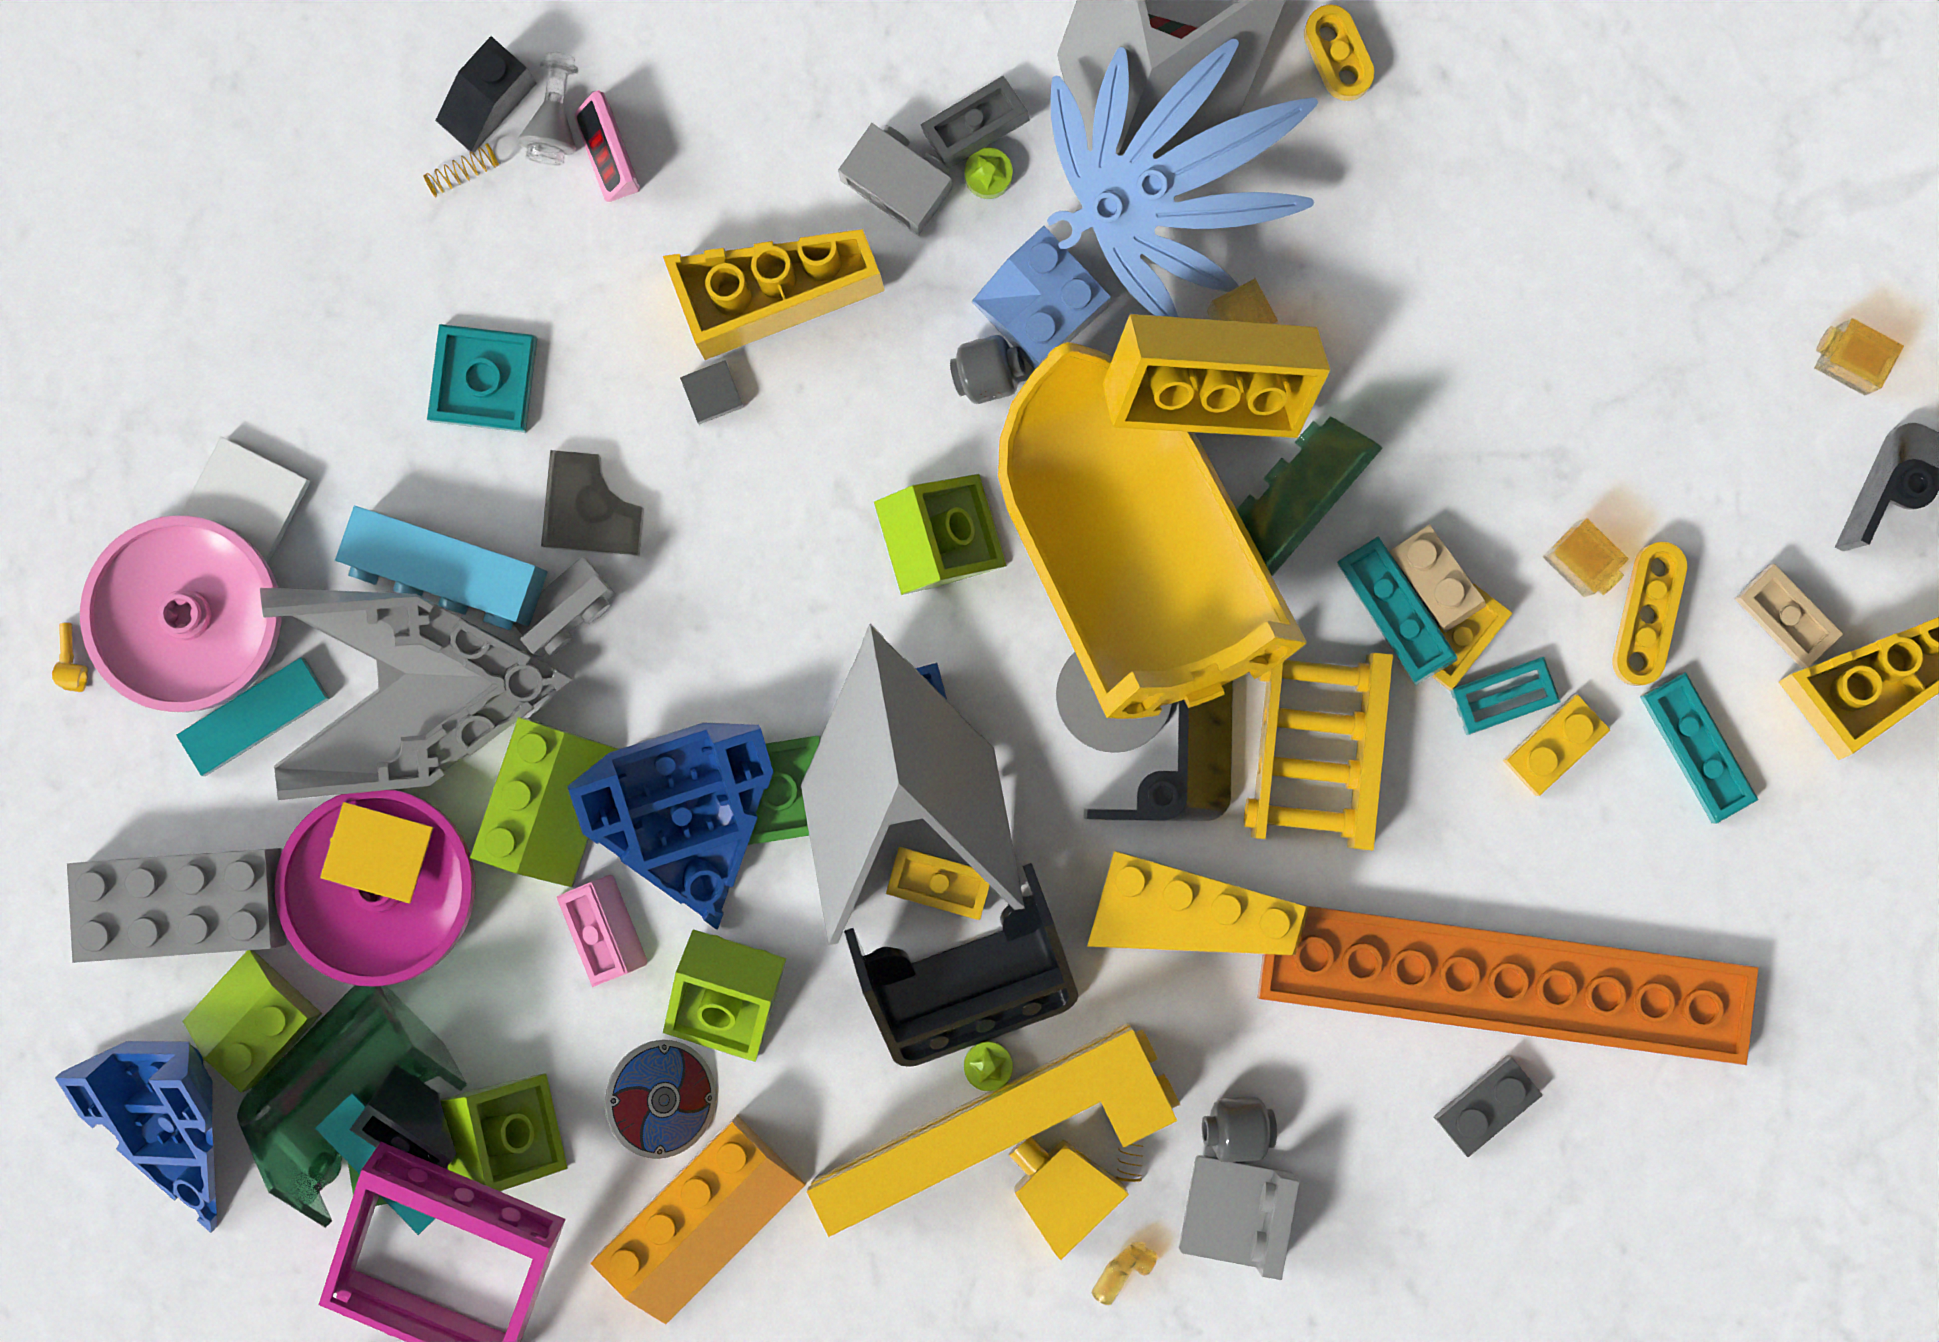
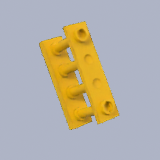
(1361, 774)

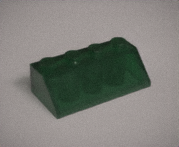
(1305, 488)

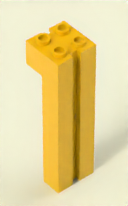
(1105, 1070)

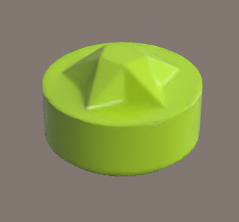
(988, 173)
(988, 1065)

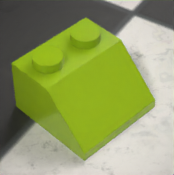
(939, 533)
(723, 995)
(249, 1021)
(505, 1133)

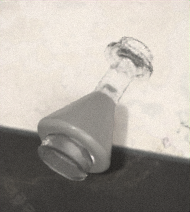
(548, 132)

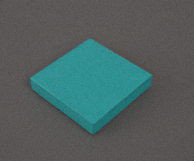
(482, 378)

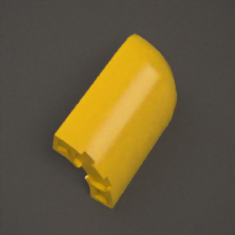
(1136, 546)

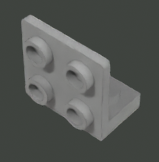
(1239, 1214)

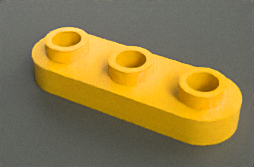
(1663, 597)

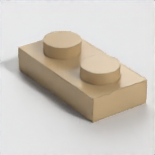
(1437, 578)
(1788, 616)

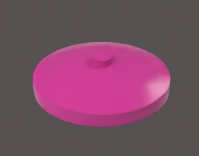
(364, 934)

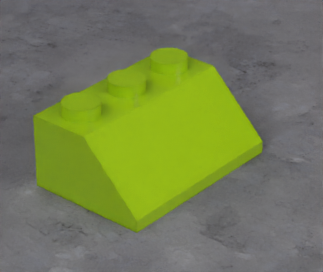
(530, 813)

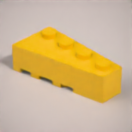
(770, 286)
(1868, 688)
(1178, 910)

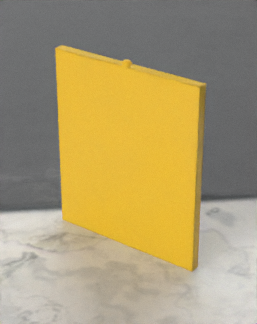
(376, 852)

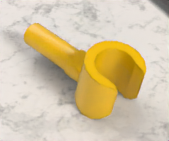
(65, 673)

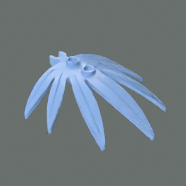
(1136, 193)

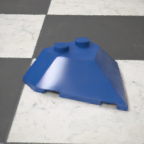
(679, 808)
(159, 1111)

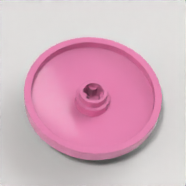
(178, 614)

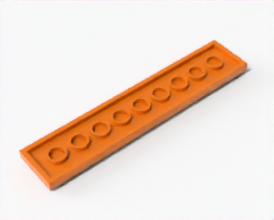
(1517, 985)

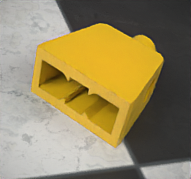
(1064, 1192)

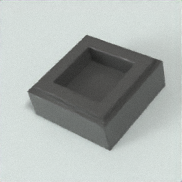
(711, 392)

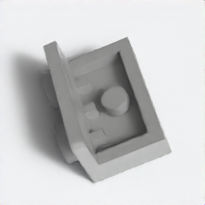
(564, 605)

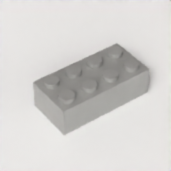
(174, 905)

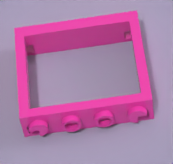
(453, 1201)

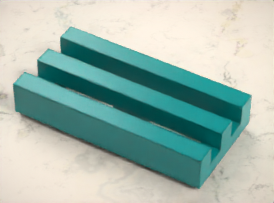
(1466, 709)

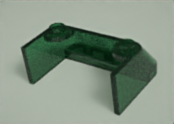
(339, 1055)

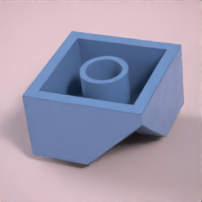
(1041, 297)

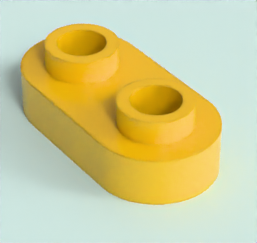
(1340, 54)

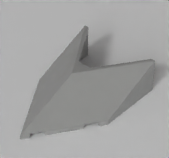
(1161, 60)
(436, 700)
(895, 758)

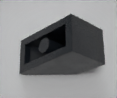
(484, 94)
(407, 1117)

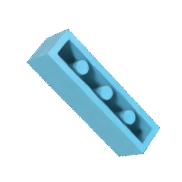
(441, 566)

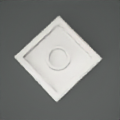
(247, 495)

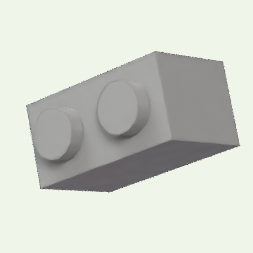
(896, 177)

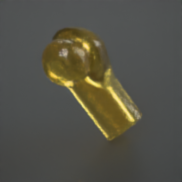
(1118, 1270)

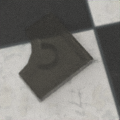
(584, 511)

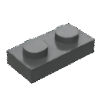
(975, 122)
(1488, 1106)

